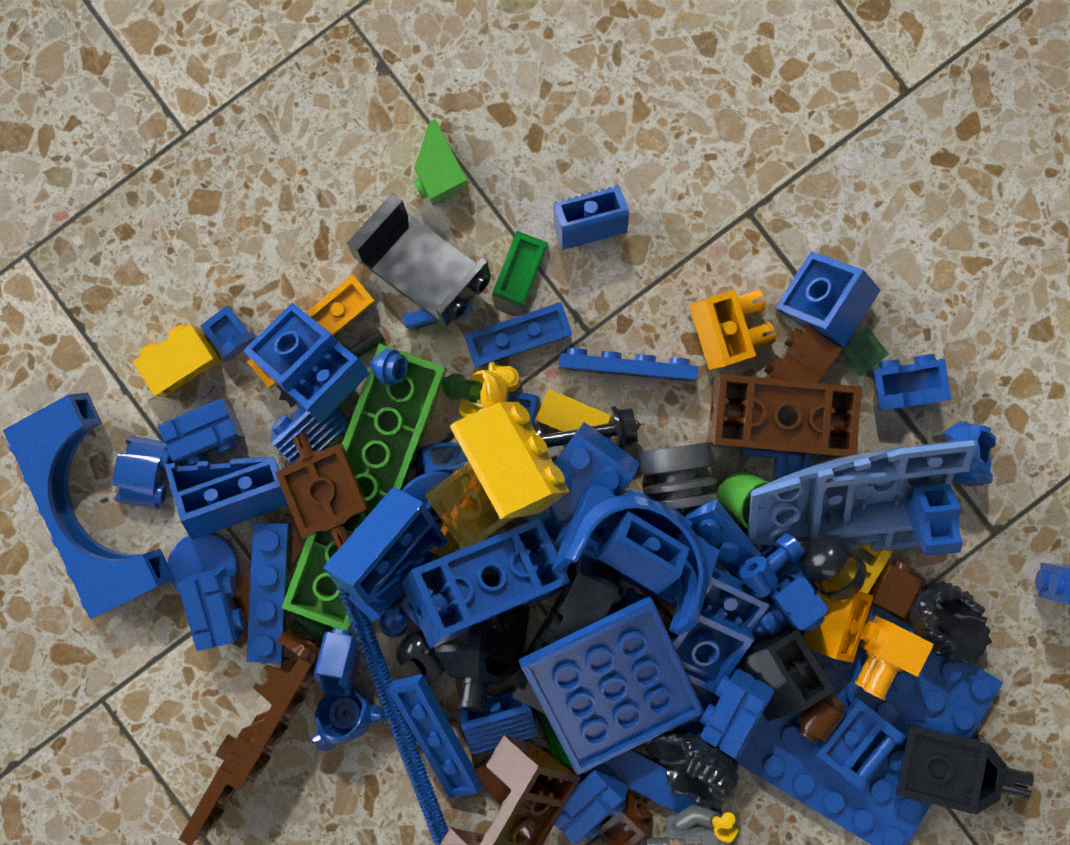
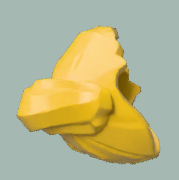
(496, 386)

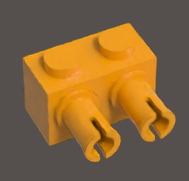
(724, 329)
(889, 651)

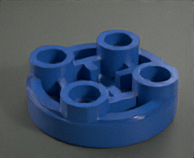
(202, 555)

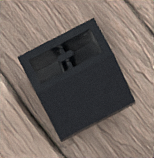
(790, 670)

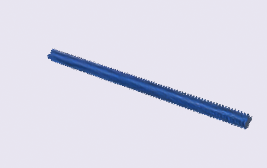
(402, 734)

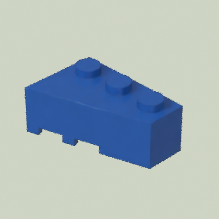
(224, 493)
(384, 545)

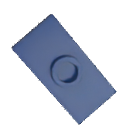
(935, 519)

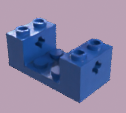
(451, 593)

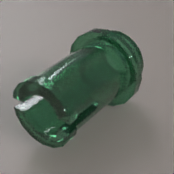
(457, 387)
(310, 627)

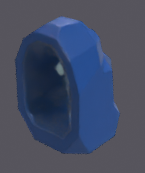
(440, 457)

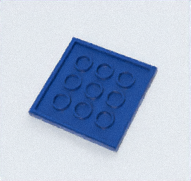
(612, 685)

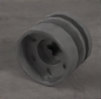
(680, 475)

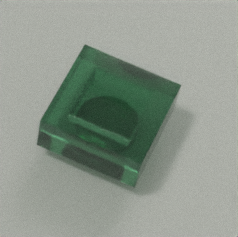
(863, 351)

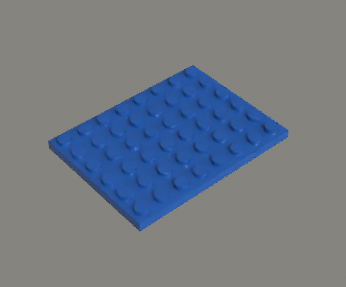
(940, 698)

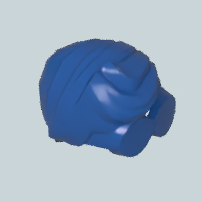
(981, 462)

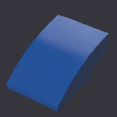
(307, 362)
(722, 631)

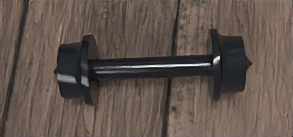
(623, 427)

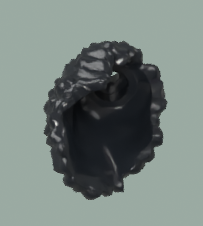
(950, 622)
(696, 768)

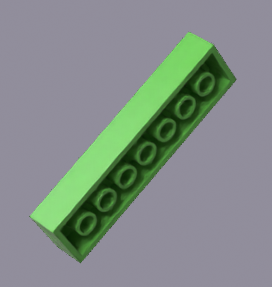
(382, 451)

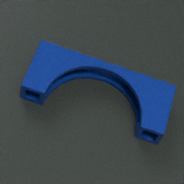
(44, 452)

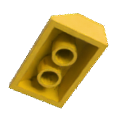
(510, 460)

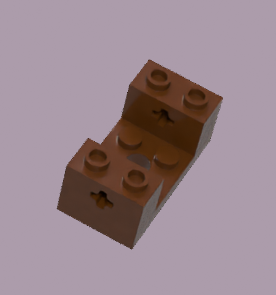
(748, 407)
(537, 796)

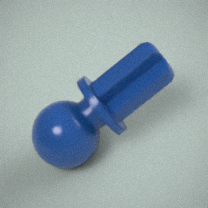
(394, 621)

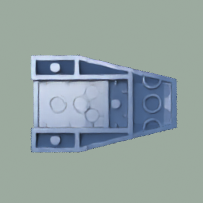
(855, 496)

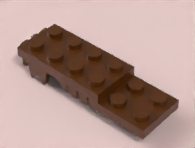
(246, 755)

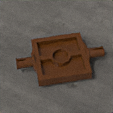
(322, 490)

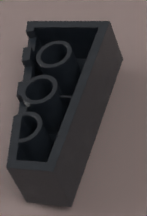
(580, 604)

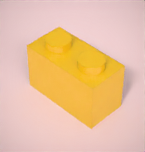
(175, 360)

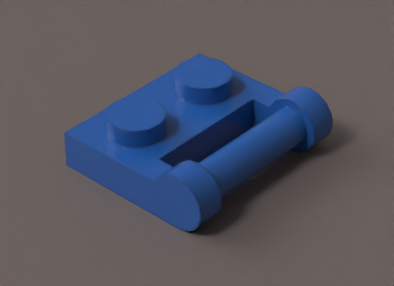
(851, 740)

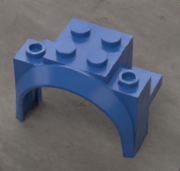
(601, 509)

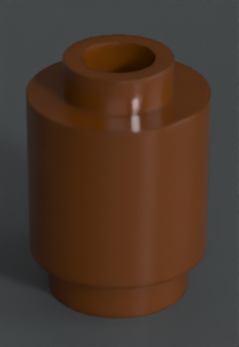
(821, 719)

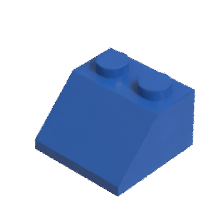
(829, 297)

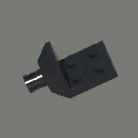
(489, 656)
(956, 771)

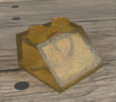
(466, 507)

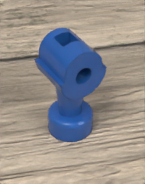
(760, 572)

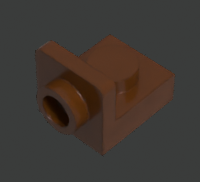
(628, 825)

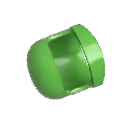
(736, 493)

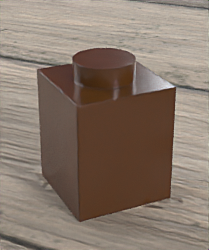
(895, 588)

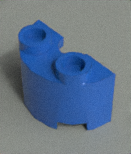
(913, 383)
(140, 472)

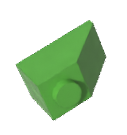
(437, 167)

